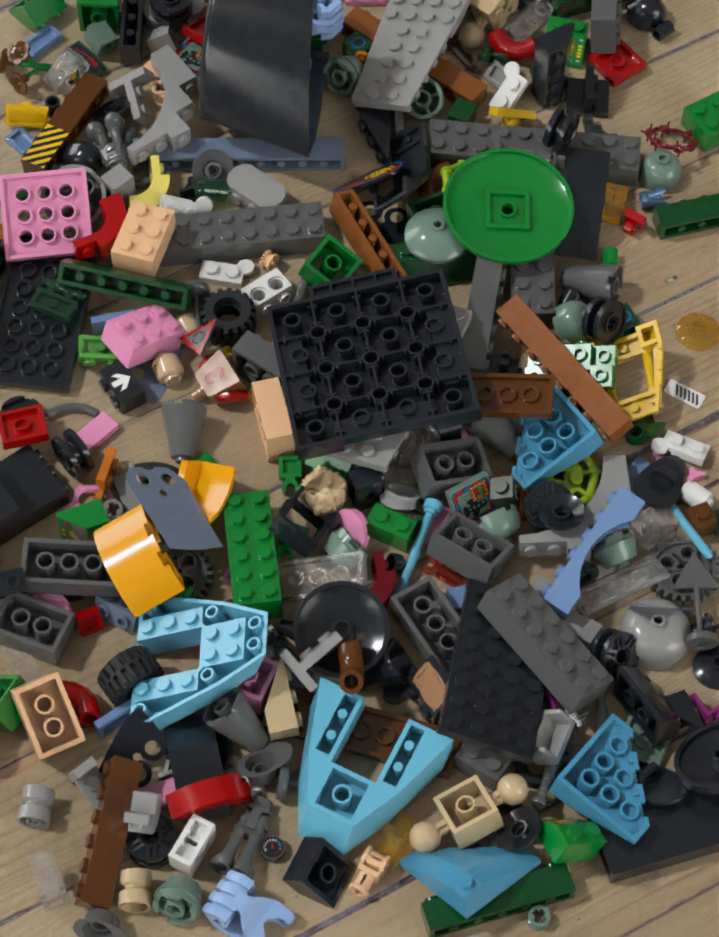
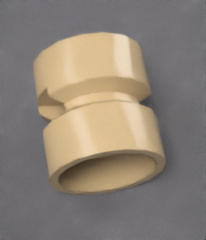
(135, 887)

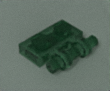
(54, 304)

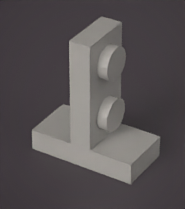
(131, 85)
(310, 657)
(87, 780)

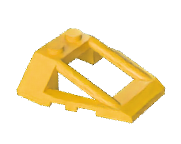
(641, 344)

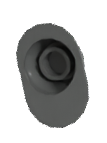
(263, 765)
(99, 923)

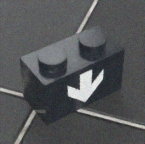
(122, 387)

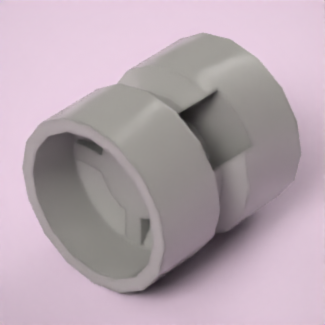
(36, 804)

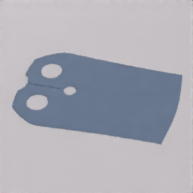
(174, 515)

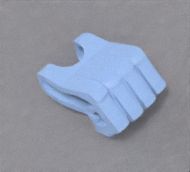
(329, 17)
(241, 911)

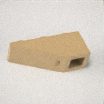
(279, 710)

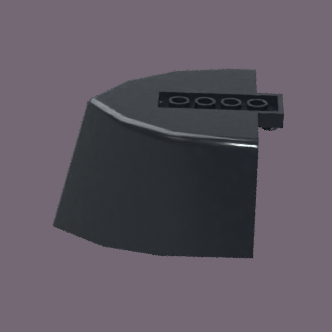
(262, 71)

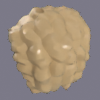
(323, 491)

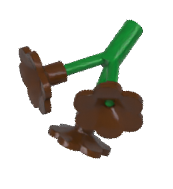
(17, 55)

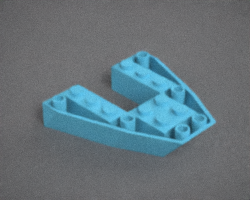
(230, 652)
(345, 804)

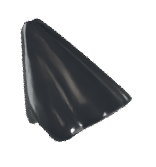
(391, 669)

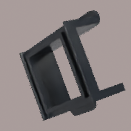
(292, 534)

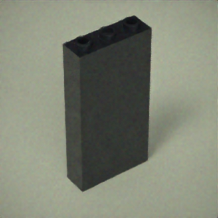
(31, 487)
(674, 836)

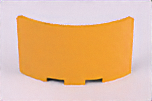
(209, 484)
(136, 561)

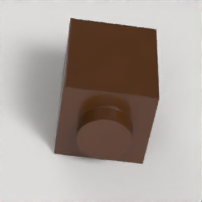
(702, 519)

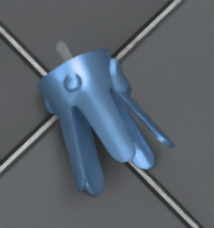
(651, 198)

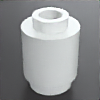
(695, 494)

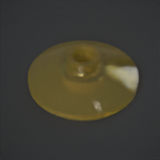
(696, 338)

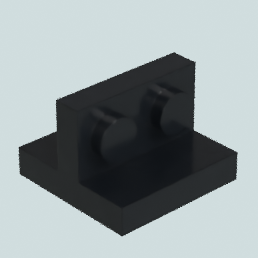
(588, 94)

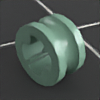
(539, 909)

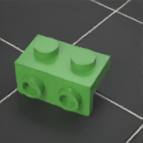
(94, 351)

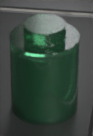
(214, 189)

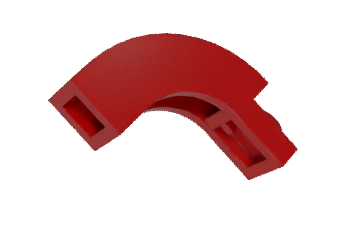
(102, 241)
(208, 794)

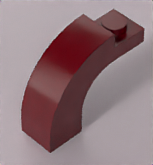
(383, 578)

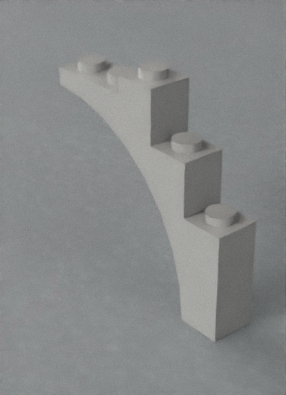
(177, 107)
(556, 542)

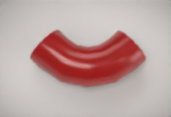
(516, 50)
(83, 702)

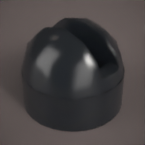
(396, 562)

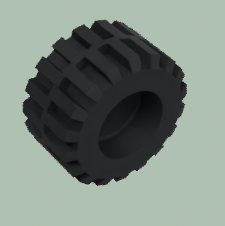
(229, 303)
(127, 670)

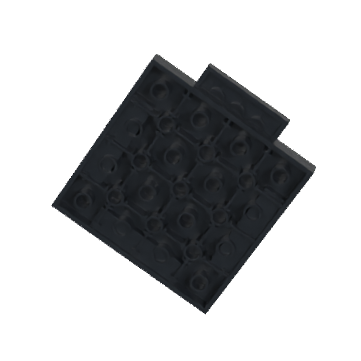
(371, 360)

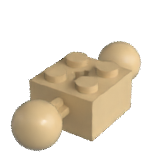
(487, 14)
(468, 812)

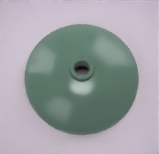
(431, 242)

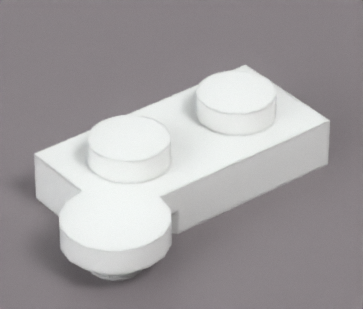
(511, 88)
(186, 206)
(224, 273)
(681, 446)

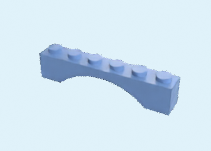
(618, 515)

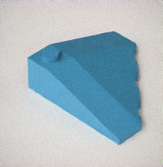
(553, 443)
(604, 782)
(469, 876)

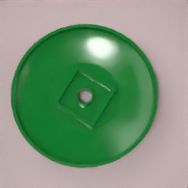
(511, 180)

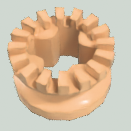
(269, 260)

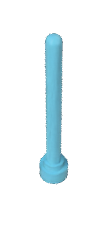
(432, 508)
(691, 532)

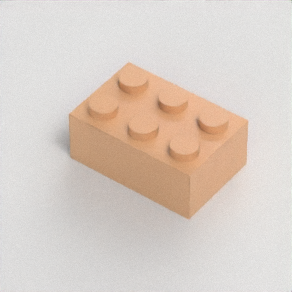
(143, 238)
(273, 418)
(47, 715)

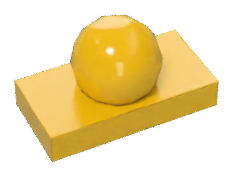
(26, 115)
(511, 115)

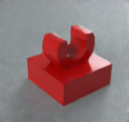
(633, 221)
(89, 621)

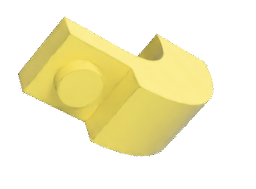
(158, 181)

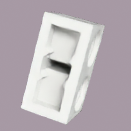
(264, 290)
(192, 845)

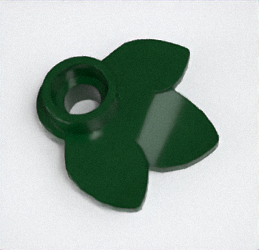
(488, 55)
(644, 429)

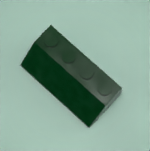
(456, 271)

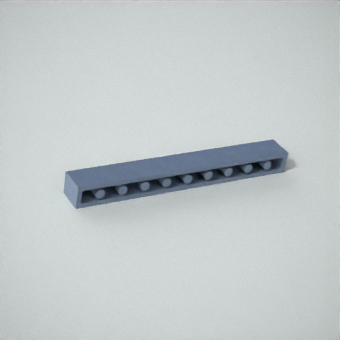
(326, 155)

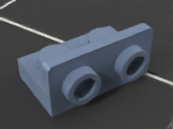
(116, 612)

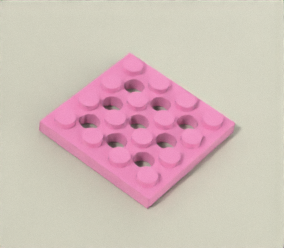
(32, 183)

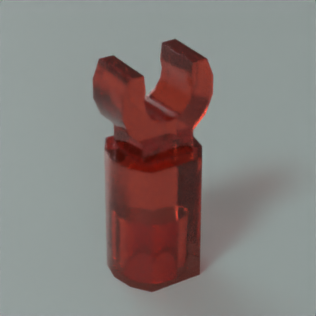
(443, 573)

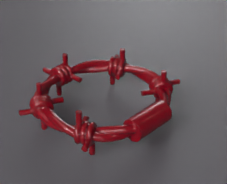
(665, 129)

